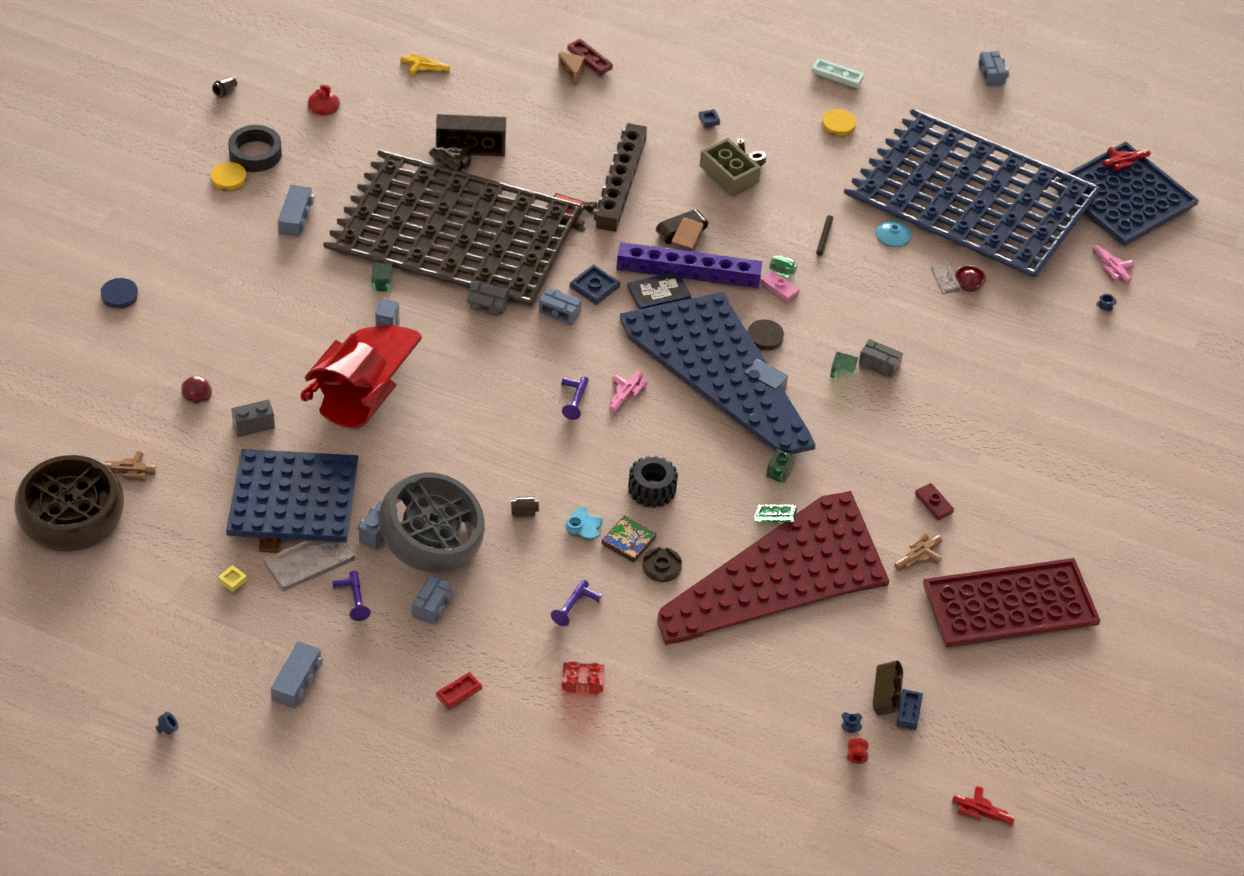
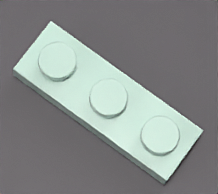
(837, 73)

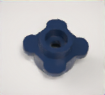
(1106, 302)
(851, 726)

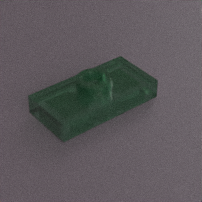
(775, 513)

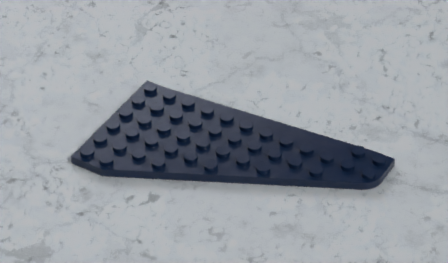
(710, 352)

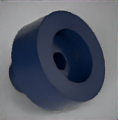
(167, 723)

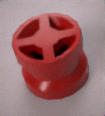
(857, 750)

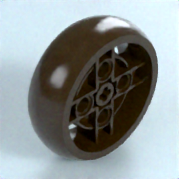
(69, 503)

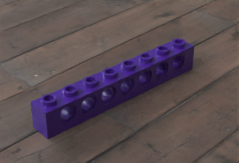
(689, 265)

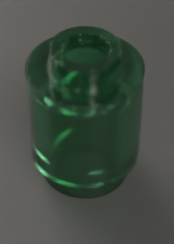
(783, 265)

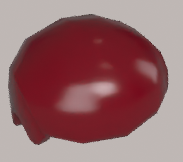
(196, 388)

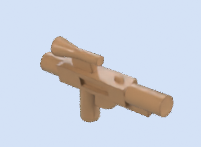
(131, 467)
(921, 553)

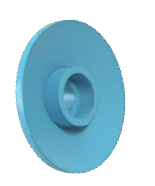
(893, 234)

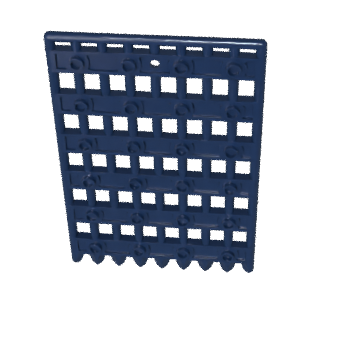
(984, 199)

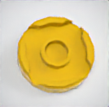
(839, 122)
(228, 176)

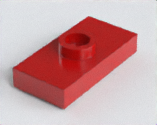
(459, 690)

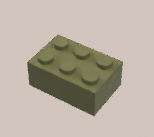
(730, 166)

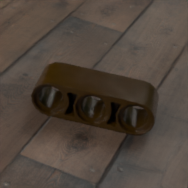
(668, 228)
(888, 688)

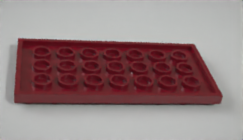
(1010, 602)

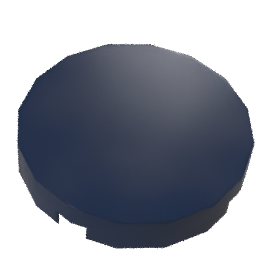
(119, 293)

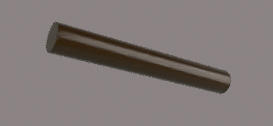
(824, 236)

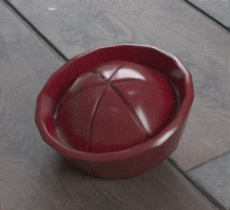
(970, 278)

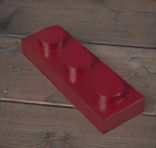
(591, 57)

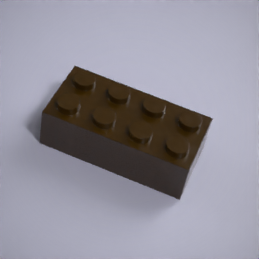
(479, 133)

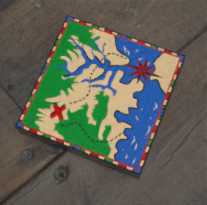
(628, 538)

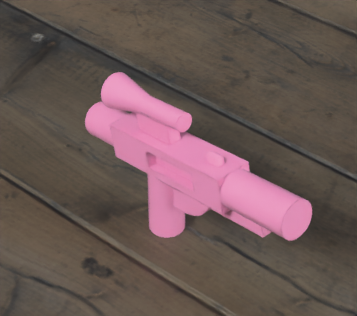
(1114, 265)
(625, 388)

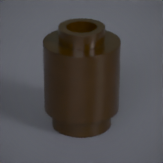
(524, 506)

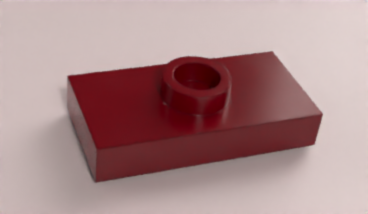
(934, 501)

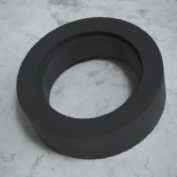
(255, 133)

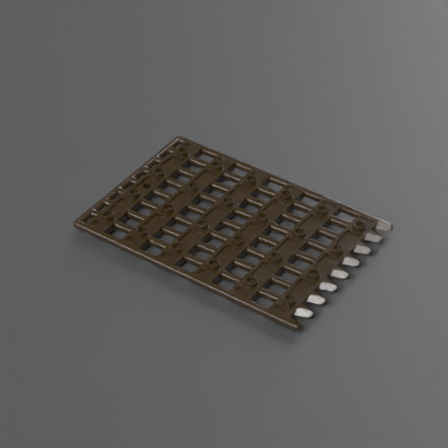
(468, 232)

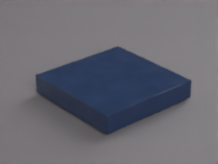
(594, 284)

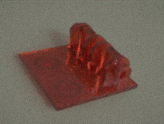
(583, 674)

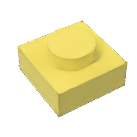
(232, 578)

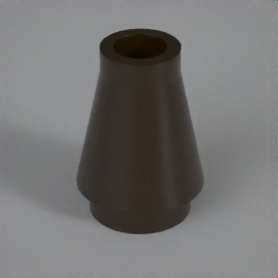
(223, 86)

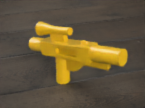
(423, 63)

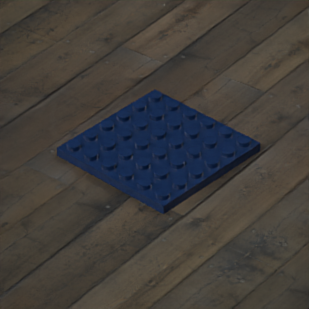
(1133, 197)
(293, 495)

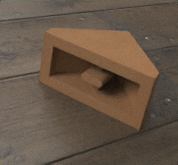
(571, 65)

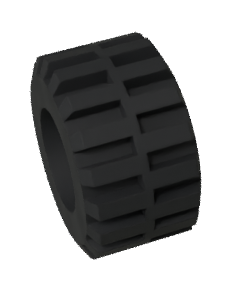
(648, 492)

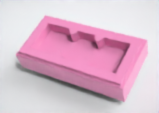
(779, 286)

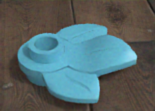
(583, 524)

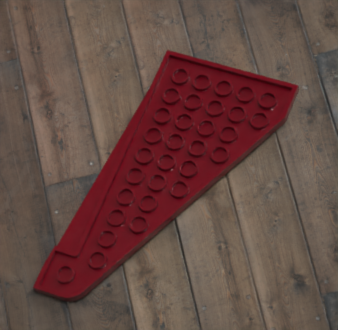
(793, 565)

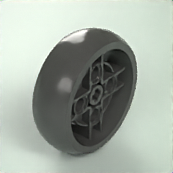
(432, 522)

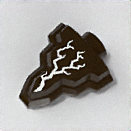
(452, 157)

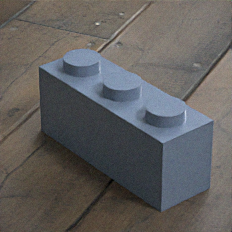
(295, 210)
(296, 674)

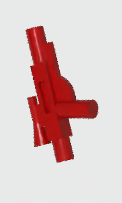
(1123, 159)
(981, 806)

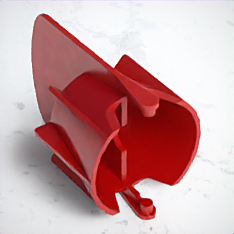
(359, 373)

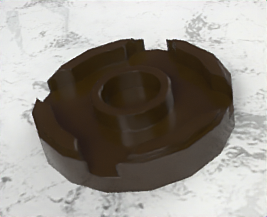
(766, 334)
(662, 564)

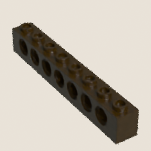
(620, 178)

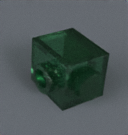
(780, 466)

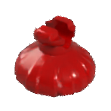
(323, 101)

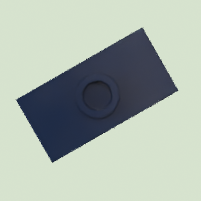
(909, 709)

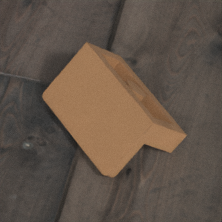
(688, 234)

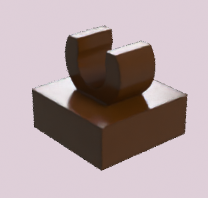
(270, 545)

